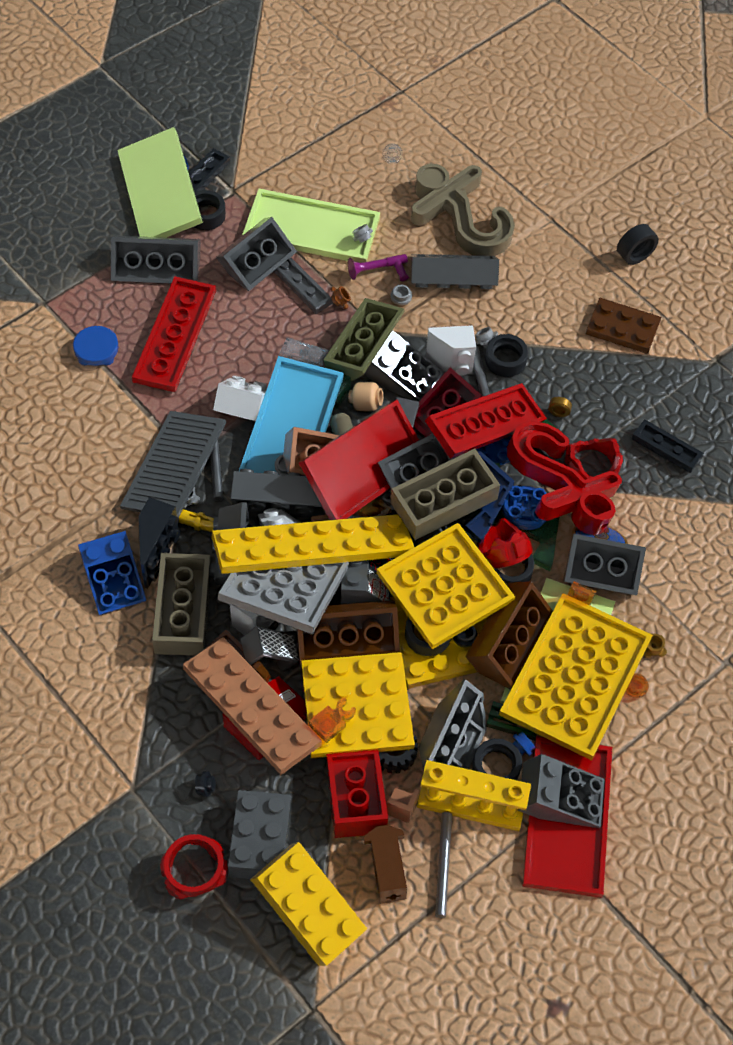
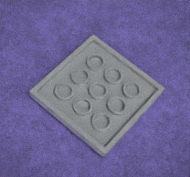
(286, 594)

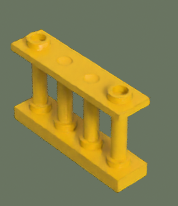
(473, 795)

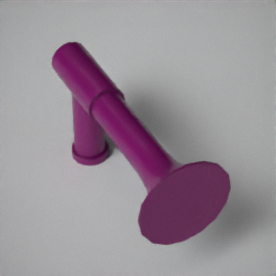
(396, 261)

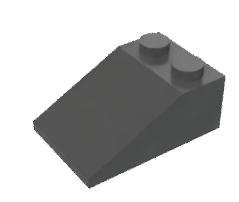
(413, 461)

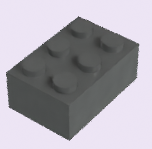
(258, 831)

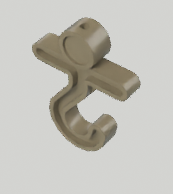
(442, 194)

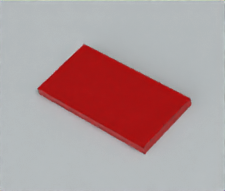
(347, 468)
(565, 854)

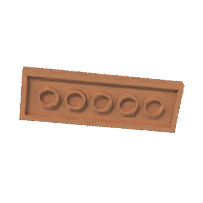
(252, 705)

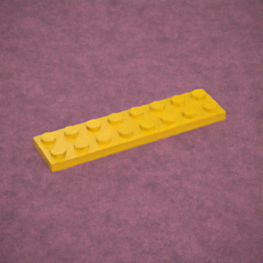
(310, 543)

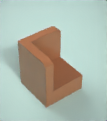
(402, 804)

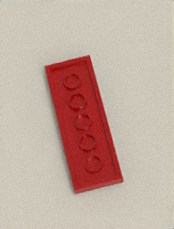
(174, 334)
(484, 420)

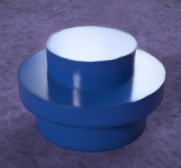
(523, 744)

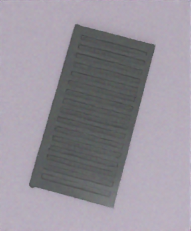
(174, 461)

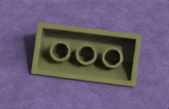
(363, 338)

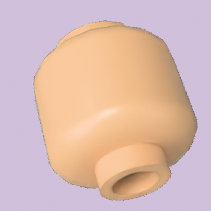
(366, 396)

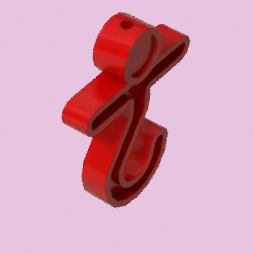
(586, 499)

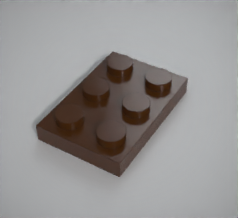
(623, 325)

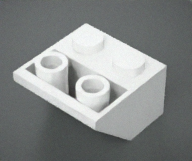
(240, 397)

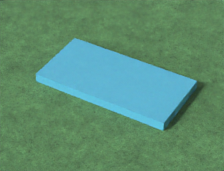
(295, 397)

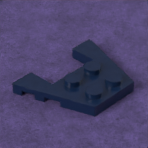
(483, 521)

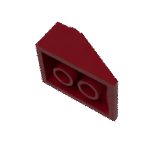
(446, 393)

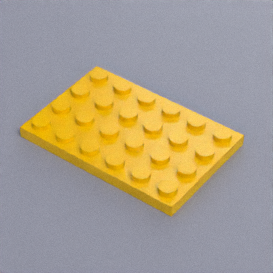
(576, 676)

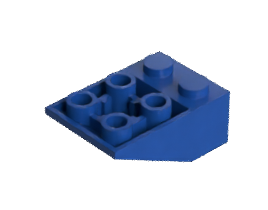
(111, 572)

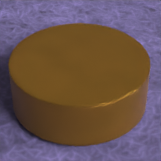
(560, 407)

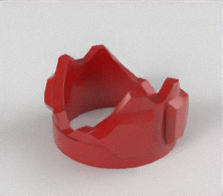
(606, 446)
(505, 545)
(214, 849)

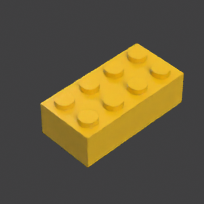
(309, 904)

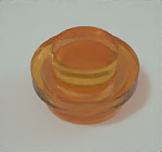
(638, 686)

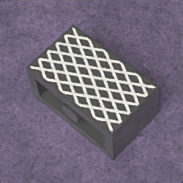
(270, 644)

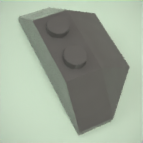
(455, 728)

